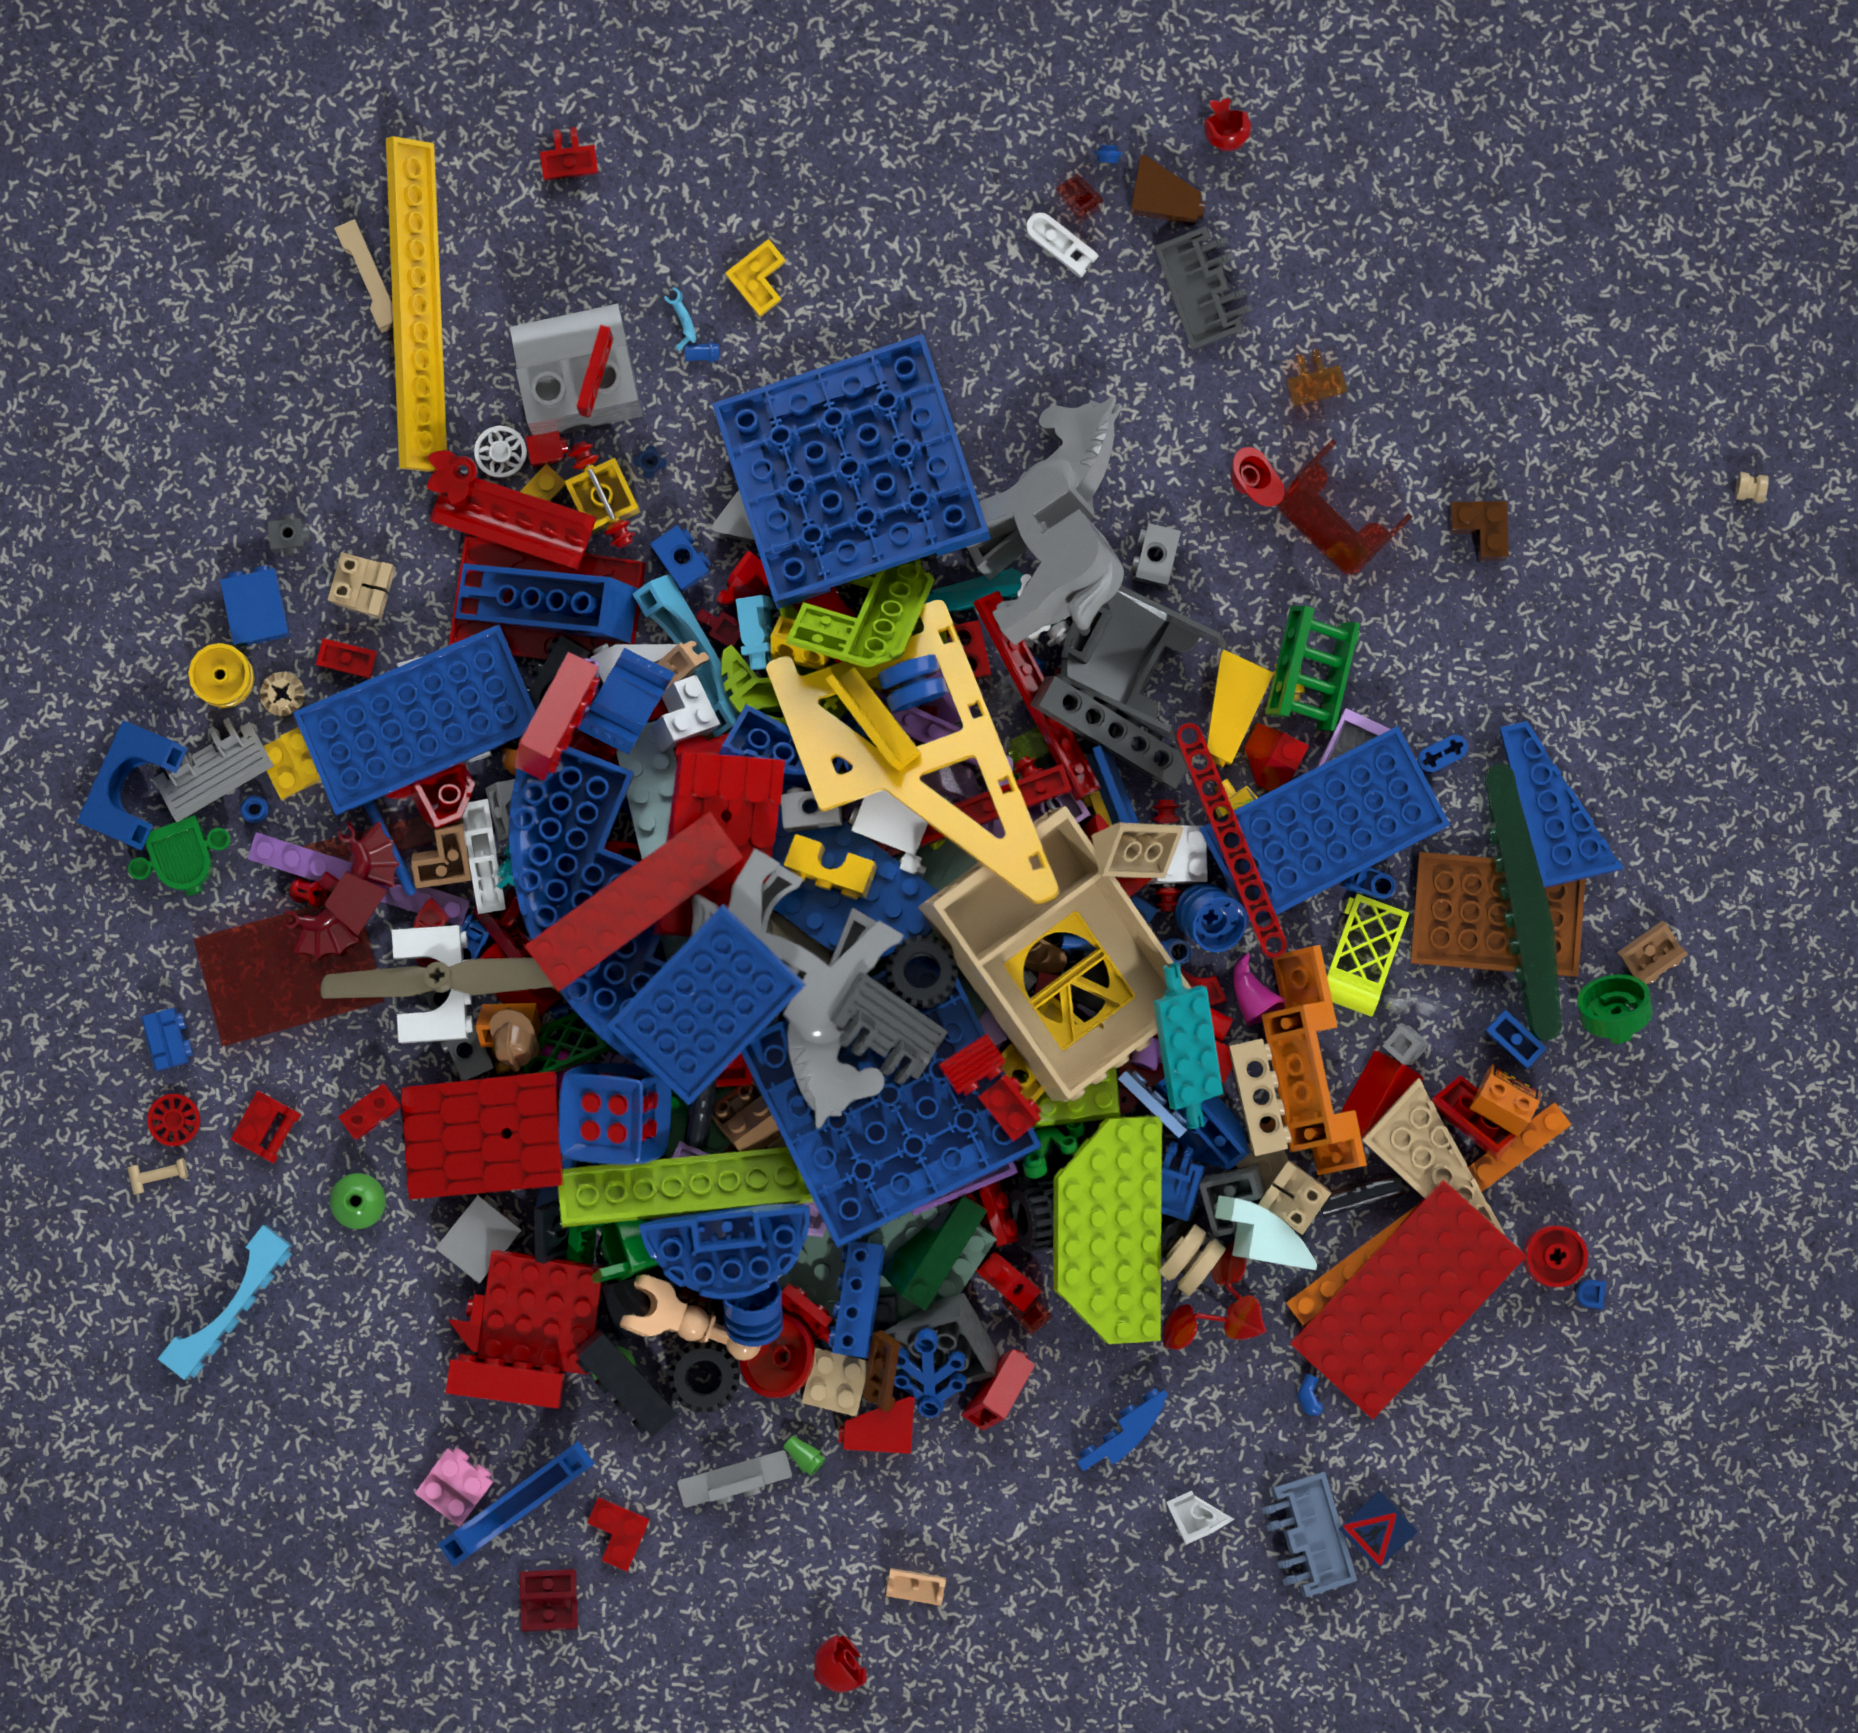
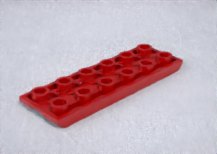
(518, 522)

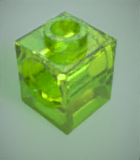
(1028, 744)

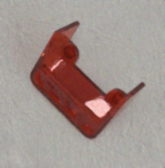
(1325, 527)

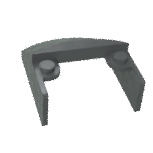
(1123, 650)

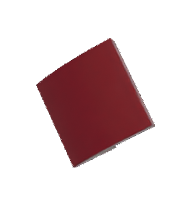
(548, 1600)

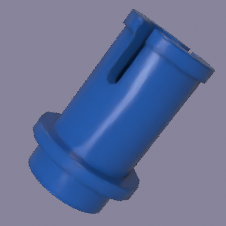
(702, 352)

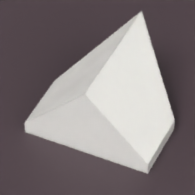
(1196, 1517)

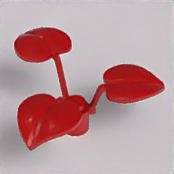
(1243, 1317)

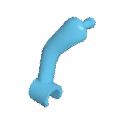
(685, 319)

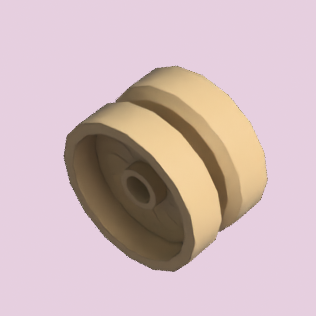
(1188, 1257)

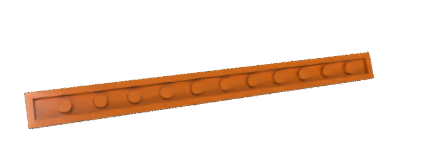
(1485, 1171)

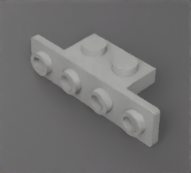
(735, 1479)

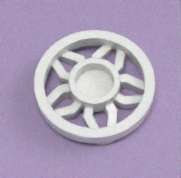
(500, 451)

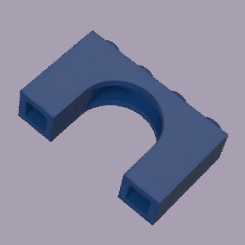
(130, 749)

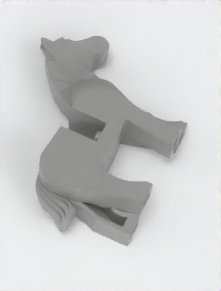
(1052, 517)
(810, 1033)

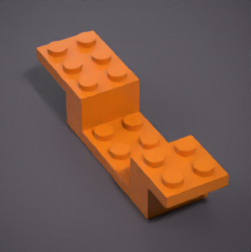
(1300, 1066)

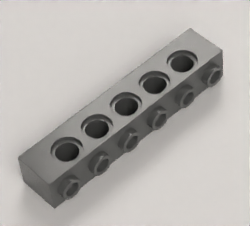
(1050, 702)

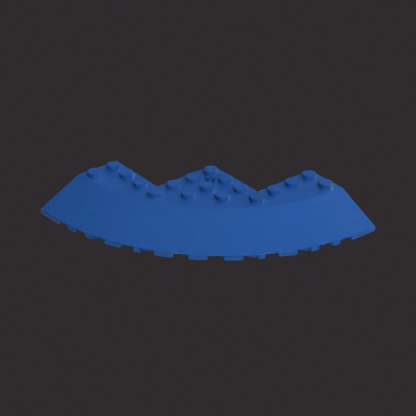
(562, 861)

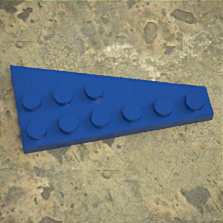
(1558, 824)

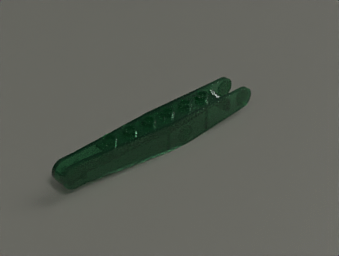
(1526, 905)

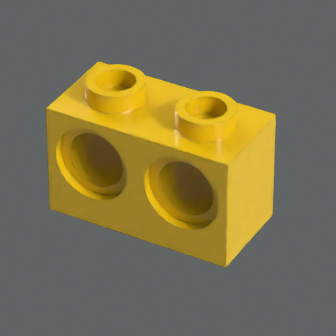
(799, 655)

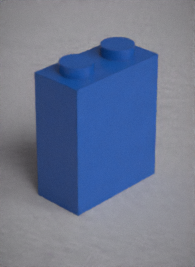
(255, 606)

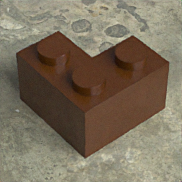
(1486, 520)

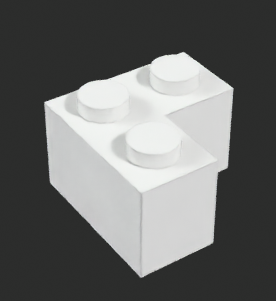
(688, 714)

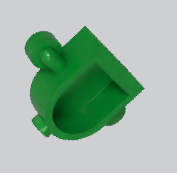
(181, 855)

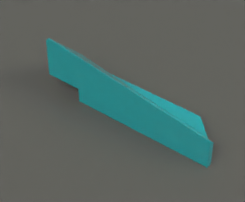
(961, 595)

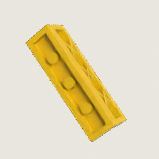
(874, 718)

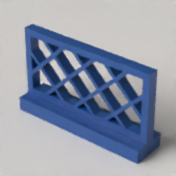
(1112, 787)

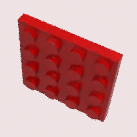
(538, 1310)

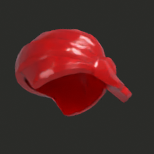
(1227, 127)

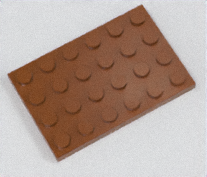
(1463, 921)

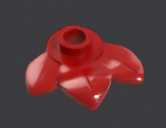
(448, 475)

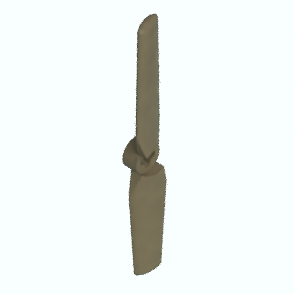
(468, 977)

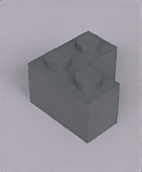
(1239, 1183)

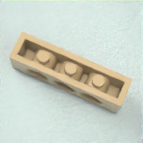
(1240, 1057)

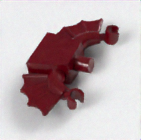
(351, 897)

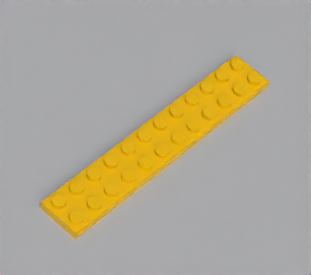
(416, 301)

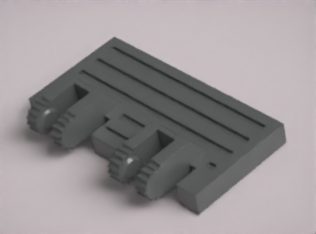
(1198, 289)
(887, 1024)

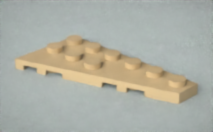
(1422, 1150)

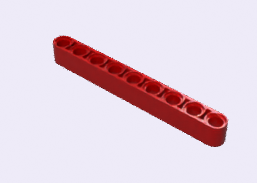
(1232, 826)

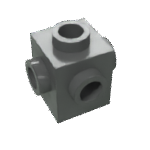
(281, 528)

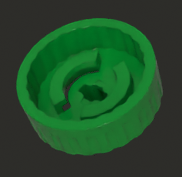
(1605, 1010)

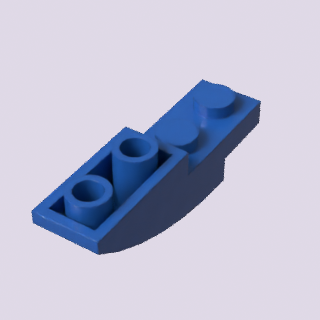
(1135, 1425)

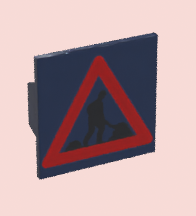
(1378, 1530)

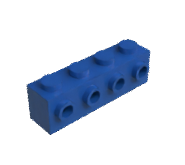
(858, 1299)

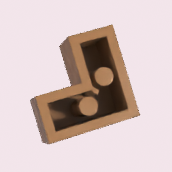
(446, 864)

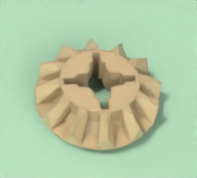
(295, 692)

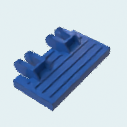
(1178, 1186)

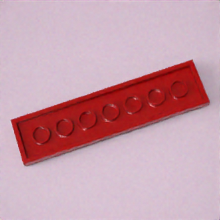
(633, 901)

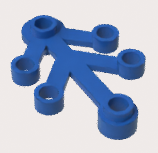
(929, 1401)

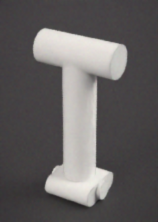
(912, 864)

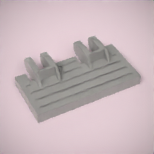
(214, 771)

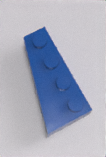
(764, 737)

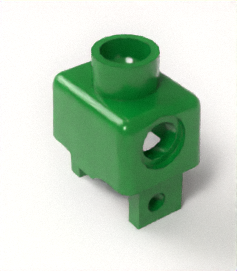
(623, 1249)

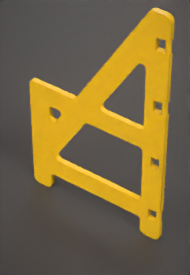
(823, 737)

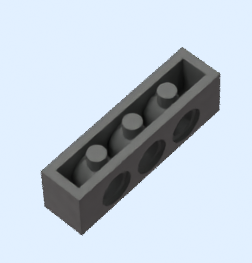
(478, 1062)

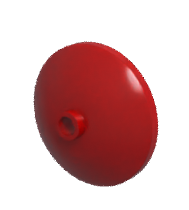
(770, 1373)

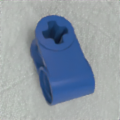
(1366, 883)
(476, 942)

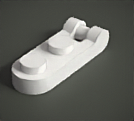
(1060, 242)

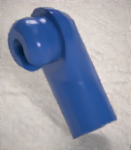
(1307, 1397)

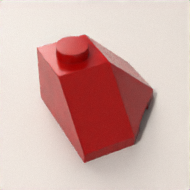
(746, 580)
(1273, 756)
(443, 795)

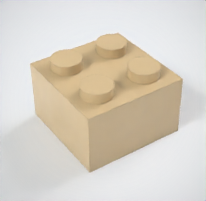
(836, 1382)

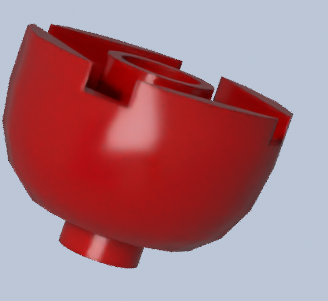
(837, 1665)

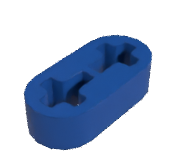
(1439, 747)

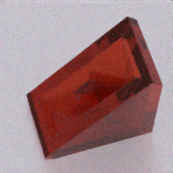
(1080, 198)
(1033, 1317)

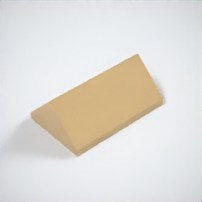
(1136, 849)

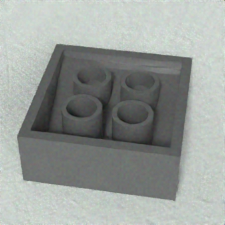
(956, 1330)

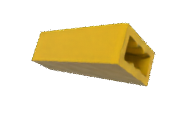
(1235, 701)

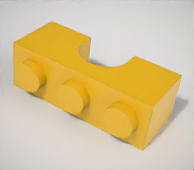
(852, 877)

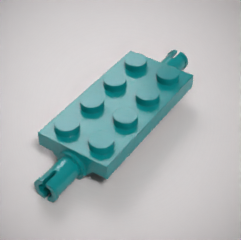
(1187, 1046)

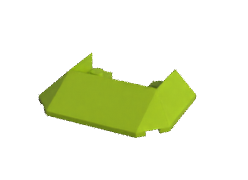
(883, 622)

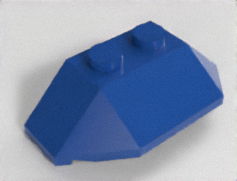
(1219, 1140)

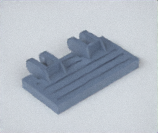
(1315, 1534)

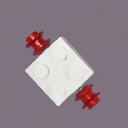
(1188, 862)

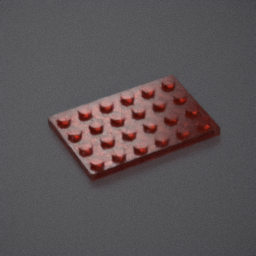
(265, 987)

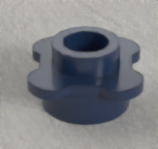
(649, 454)

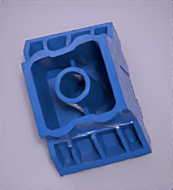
(626, 701)

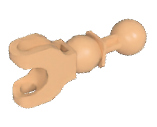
(674, 1316)

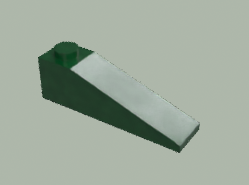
(928, 1257)

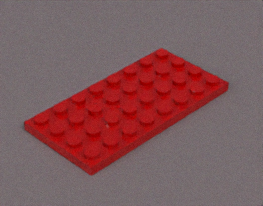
(1408, 1299)

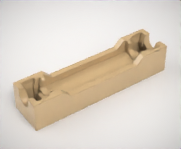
(355, 245)

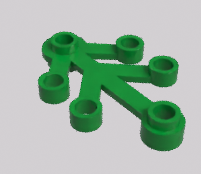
(1035, 1163)

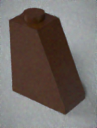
(1164, 195)

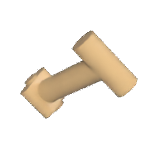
(138, 1179)

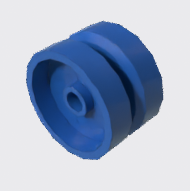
(913, 683)

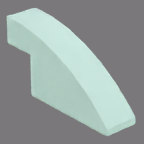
(1263, 1235)

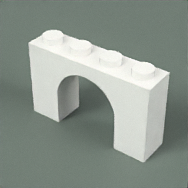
(451, 1018)

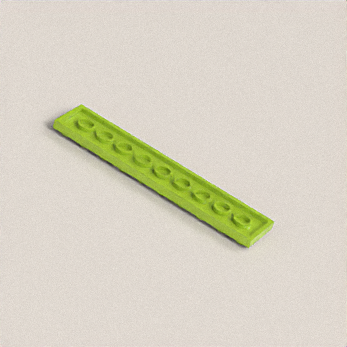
(680, 1186)

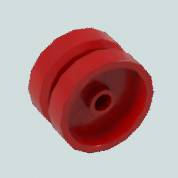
(1571, 1252)

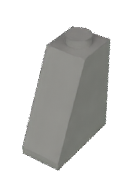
(734, 521)

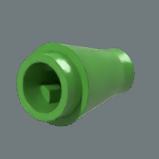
(805, 1456)

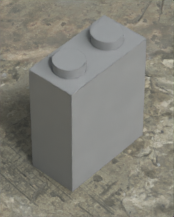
(476, 1234)

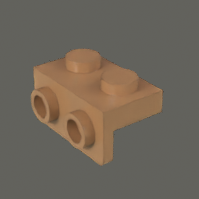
(1652, 953)

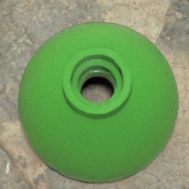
(372, 1201)

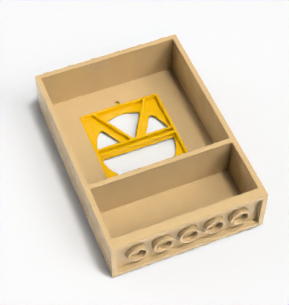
(995, 927)

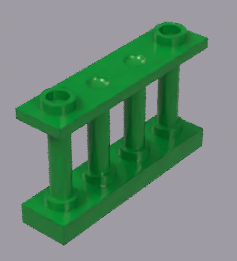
(1289, 663)

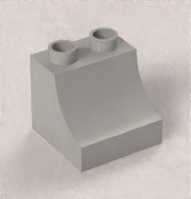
(553, 364)

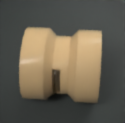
(1751, 487)

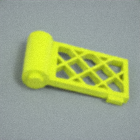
(1356, 991)

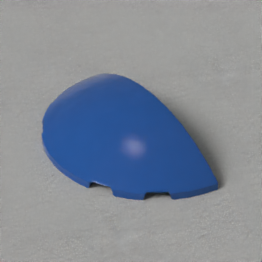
(728, 1249)

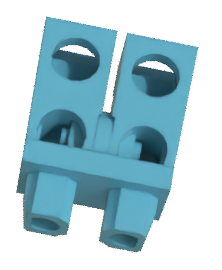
(755, 629)

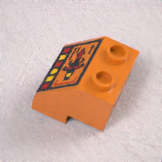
(1506, 1100)

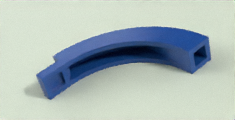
(516, 1504)

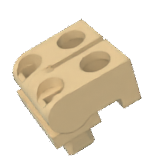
(348, 581)
(1307, 1200)

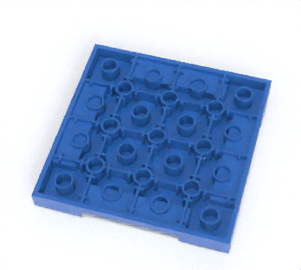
(850, 470)
(893, 1146)

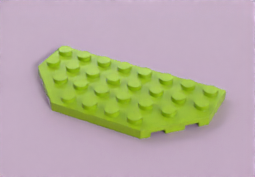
(1112, 1230)

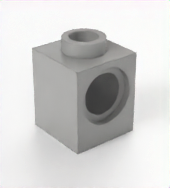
(1406, 1044)

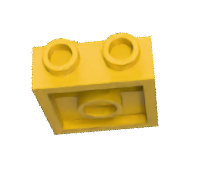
(292, 764)

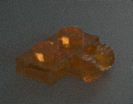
(1315, 385)

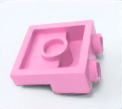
(455, 1486)

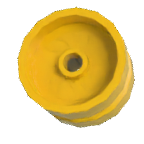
(233, 687)

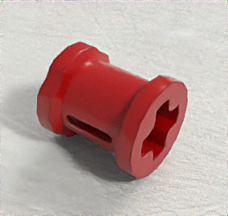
(308, 896)

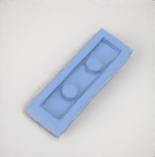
(1155, 1102)

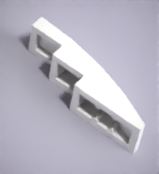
(483, 856)

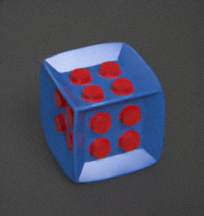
(613, 1114)

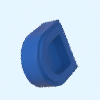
(1591, 1293)

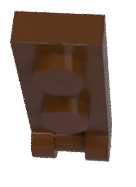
(881, 1370)

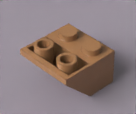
(745, 1119)

